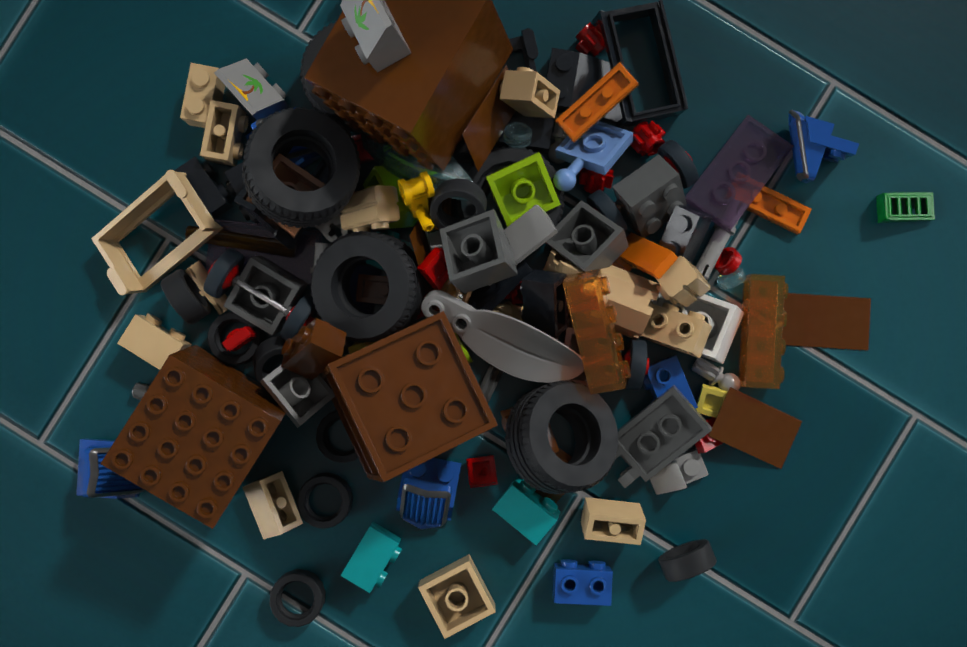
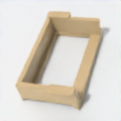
(122, 271)

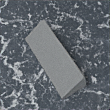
(529, 232)

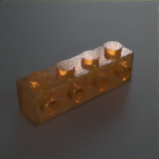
(595, 331)
(762, 331)

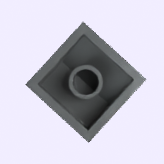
(588, 239)
(477, 252)

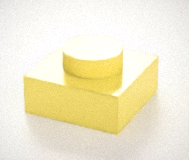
(710, 400)

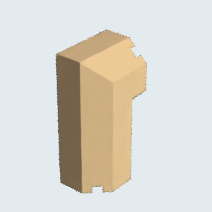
(629, 294)

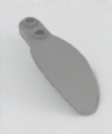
(507, 341)

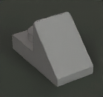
(679, 472)

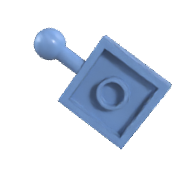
(593, 151)

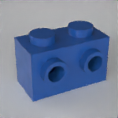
(665, 374)
(582, 583)

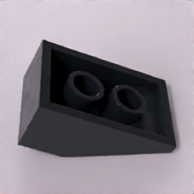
(574, 75)

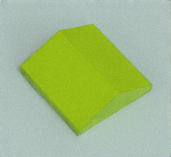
(522, 187)

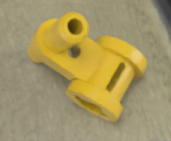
(415, 195)

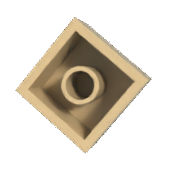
(457, 596)

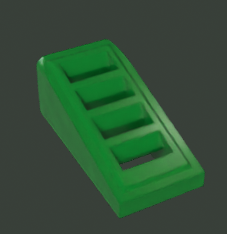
(884, 207)

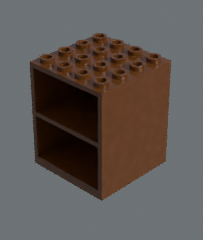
(429, 94)
(408, 398)
(195, 434)

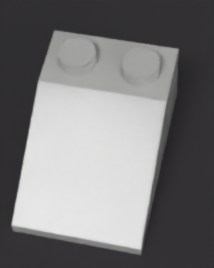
(721, 316)

